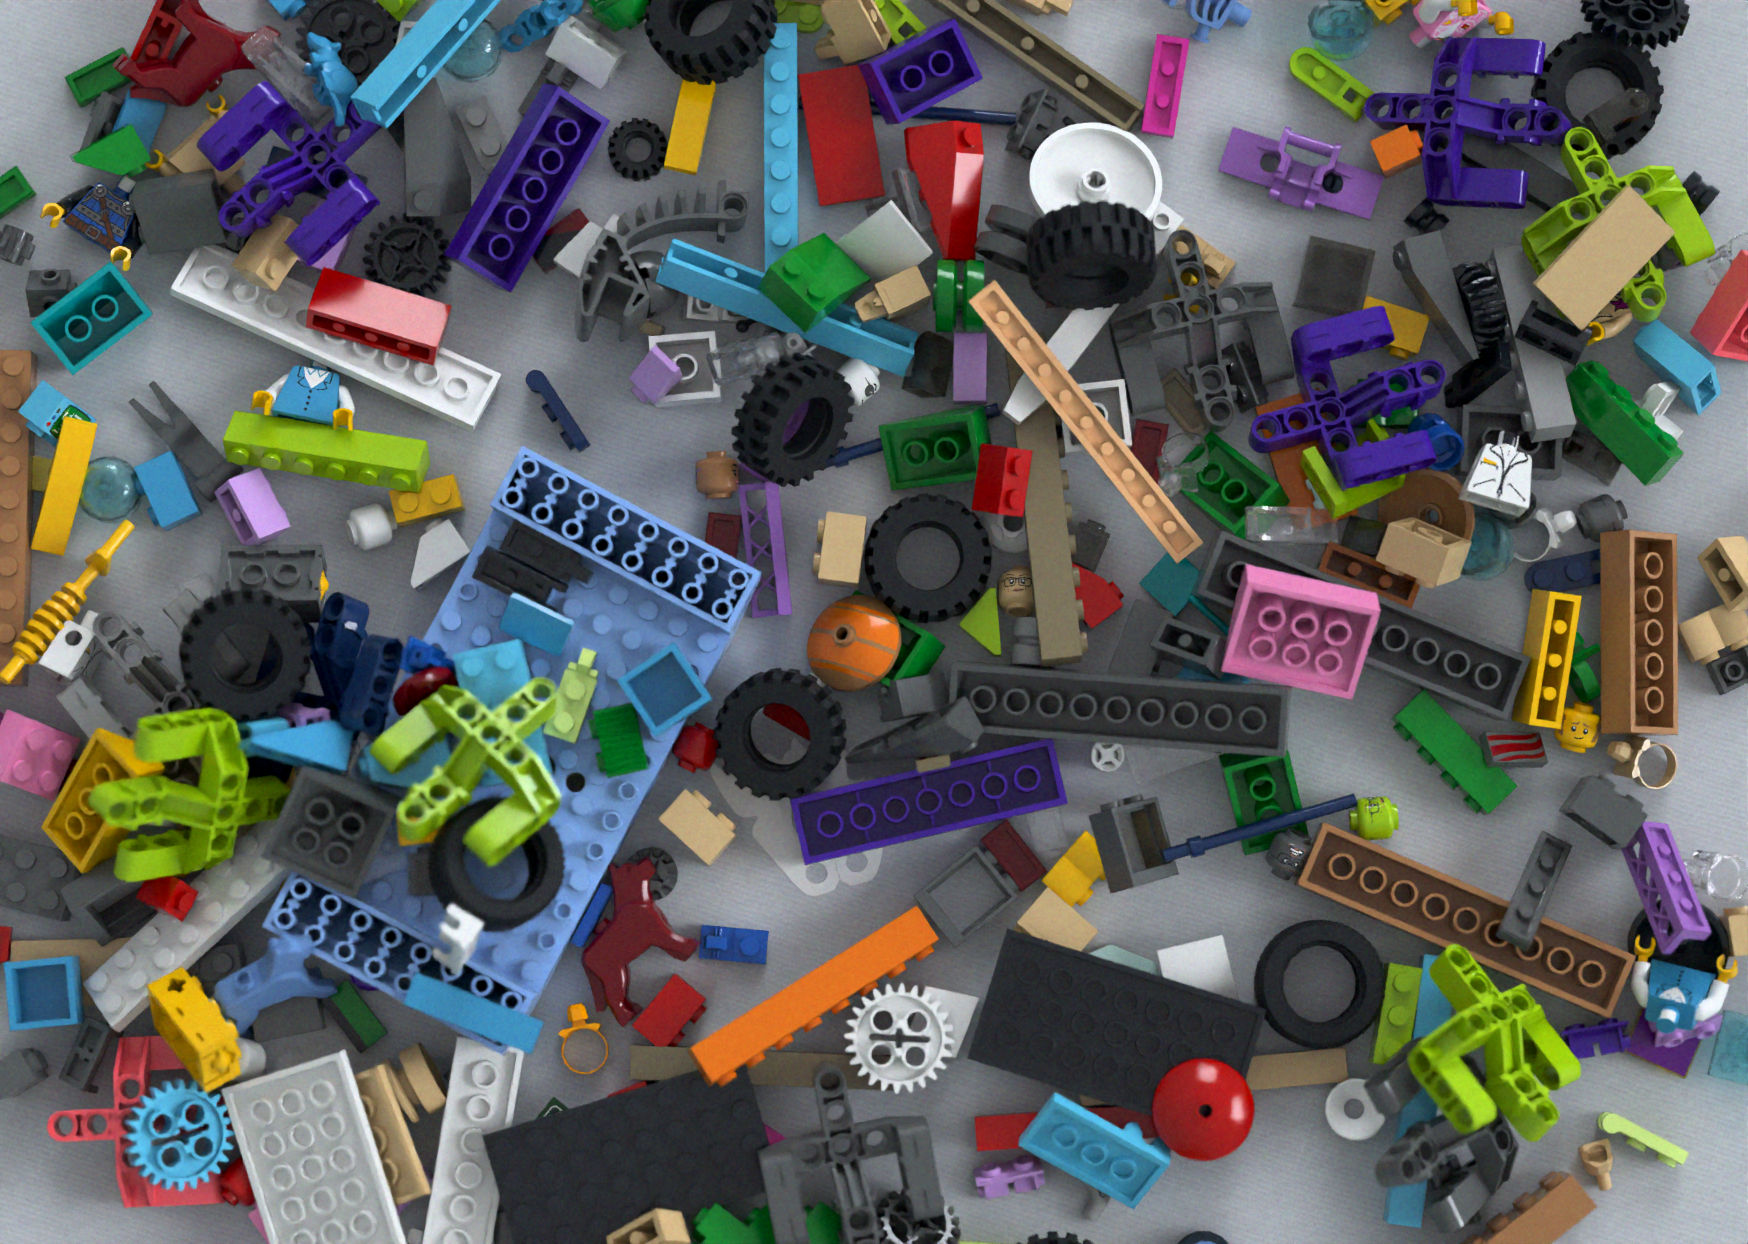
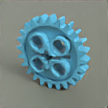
(185, 1164)

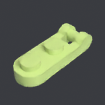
(1642, 1138)

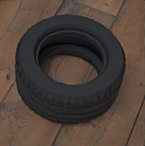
(454, 886)
(1368, 984)

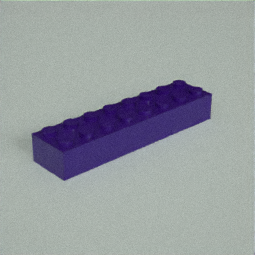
(928, 802)

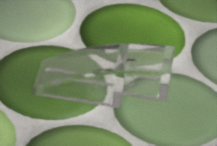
(1290, 525)

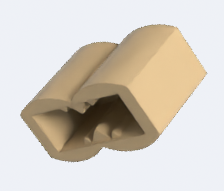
(1713, 631)

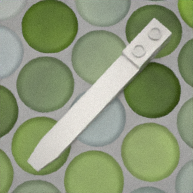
(1081, 329)

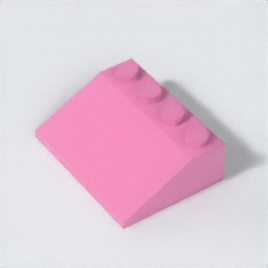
(1300, 631)

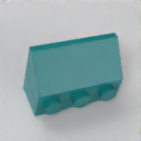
(92, 318)

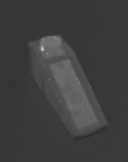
(285, 73)

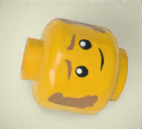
(1579, 727)

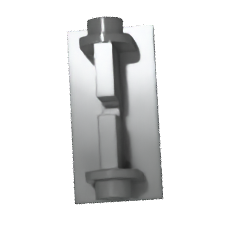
(794, 344)

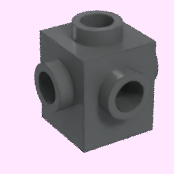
(47, 288)

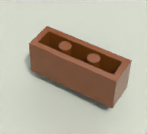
(1367, 574)

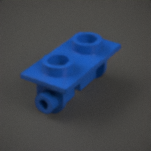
(420, 656)

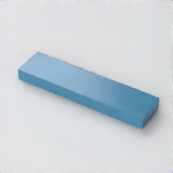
(473, 1013)

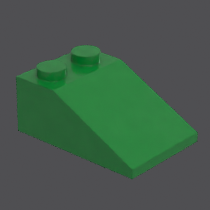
(812, 281)
(934, 447)
(1230, 485)
(917, 652)
(1260, 790)

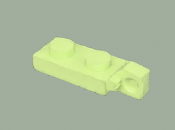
(573, 698)

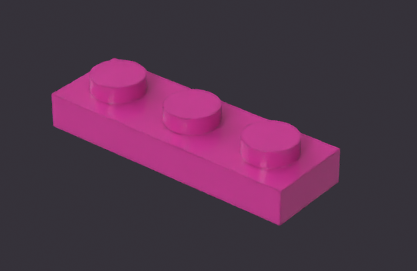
(1165, 86)

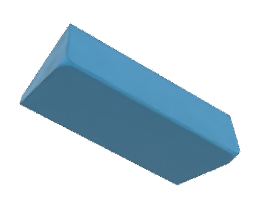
(143, 115)
(536, 624)

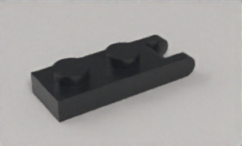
(515, 576)

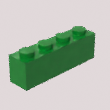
(1620, 423)
(1453, 752)

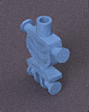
(1217, 15)

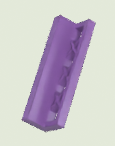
(777, 543)
(1669, 880)

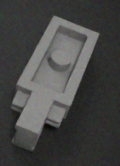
(483, 132)

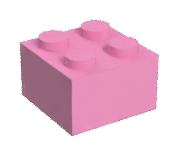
(34, 754)

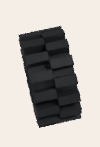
(629, 131)

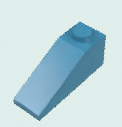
(316, 746)

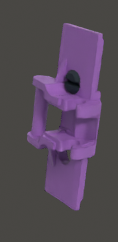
(1299, 184)

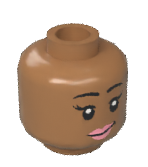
(717, 475)

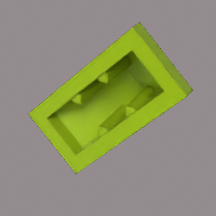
(983, 623)

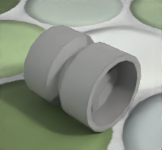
(1027, 649)

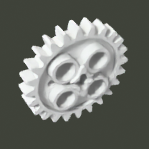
(900, 1006)

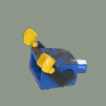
(102, 218)

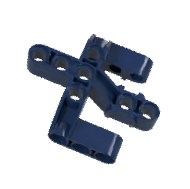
(353, 684)

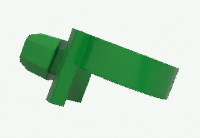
(1581, 675)

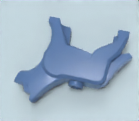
(270, 981)

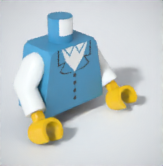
(308, 396)
(1677, 994)

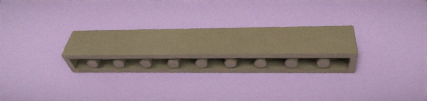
(1047, 535)

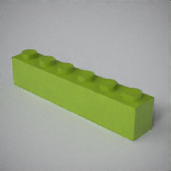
(326, 452)

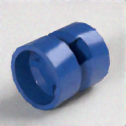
(1444, 439)

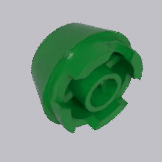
(618, 13)

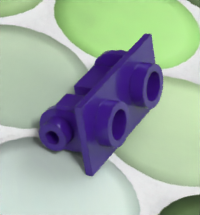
(1606, 1034)

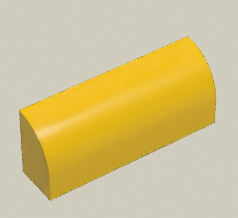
(1550, 646)

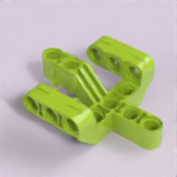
(1662, 192)
(535, 793)
(212, 808)
(1511, 1033)

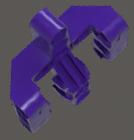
(251, 120)
(1444, 178)
(1334, 339)

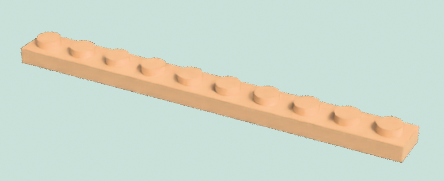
(1085, 421)

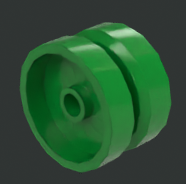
(953, 295)

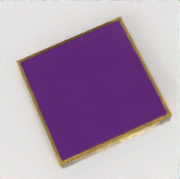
(1671, 1059)

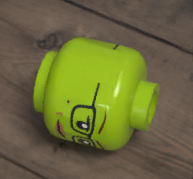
(1374, 818)

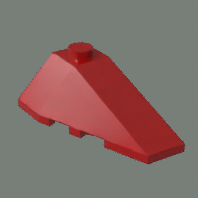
(950, 171)

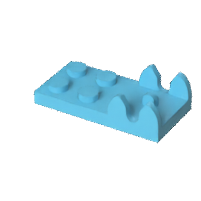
(1096, 1150)

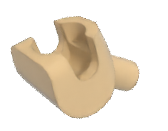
(1598, 1161)

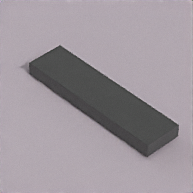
(1533, 890)

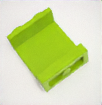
(1334, 499)

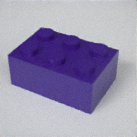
(920, 71)

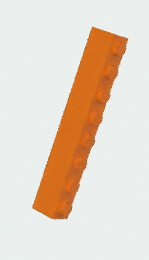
(813, 996)

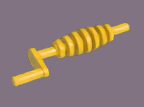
(62, 607)

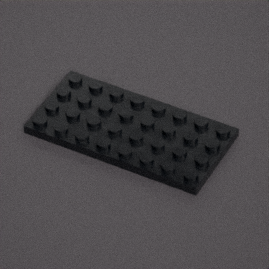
(1103, 1023)
(627, 1154)

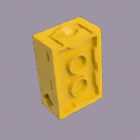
(195, 1029)

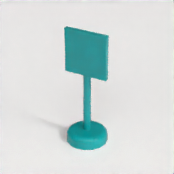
(1172, 585)

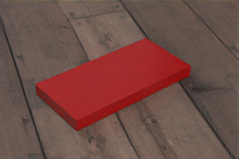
(841, 135)

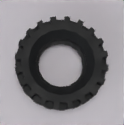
(1628, 65)
(770, 408)

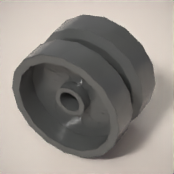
(1007, 240)

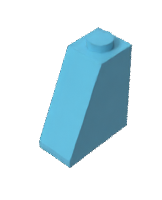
(1678, 361)
(413, 773)

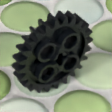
(1638, 20)
(373, 50)

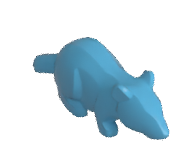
(538, 22)
(334, 80)

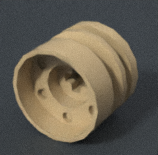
(416, 1082)

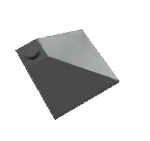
(331, 829)

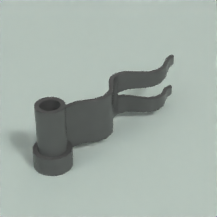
(189, 445)

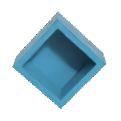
(665, 690)
(44, 993)

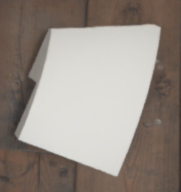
(885, 244)
(1200, 965)

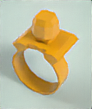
(577, 1015)

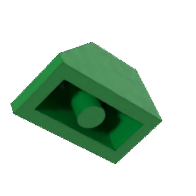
(115, 153)

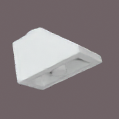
(438, 552)

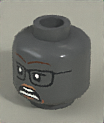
(1600, 516)
(1289, 853)

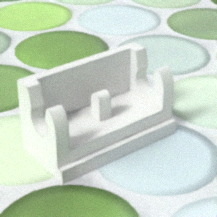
(586, 52)
(462, 934)

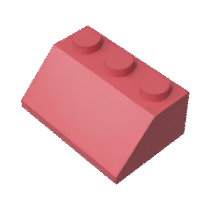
(1724, 321)

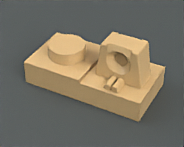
(1215, 263)

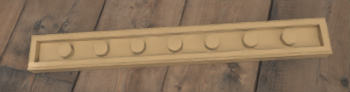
(1286, 1070)

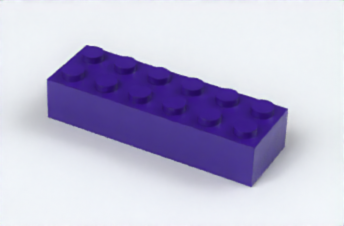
(527, 187)

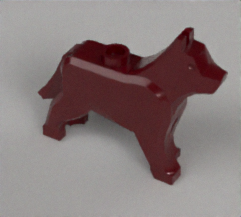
(198, 63)
(631, 932)

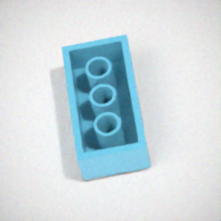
(492, 678)

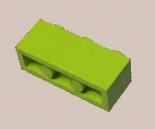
(1397, 1015)

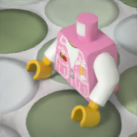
(1454, 19)

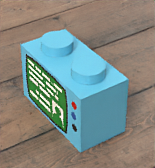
(46, 412)

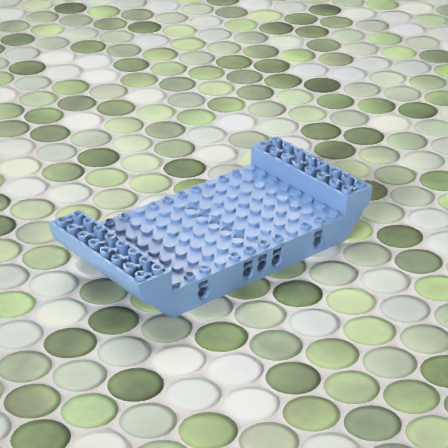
(644, 594)

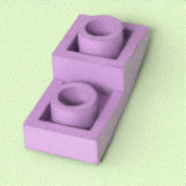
(970, 368)

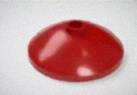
(1178, 1104)

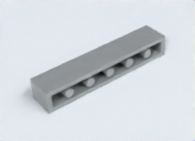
(1538, 374)

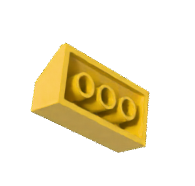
(72, 821)

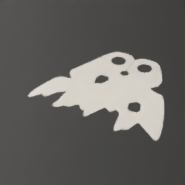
(775, 828)

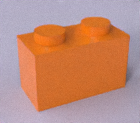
(1397, 150)

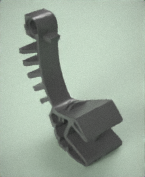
(609, 276)

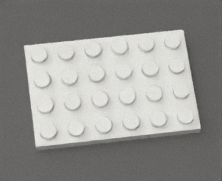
(313, 1156)

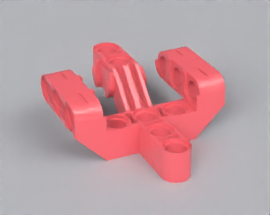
(134, 1061)

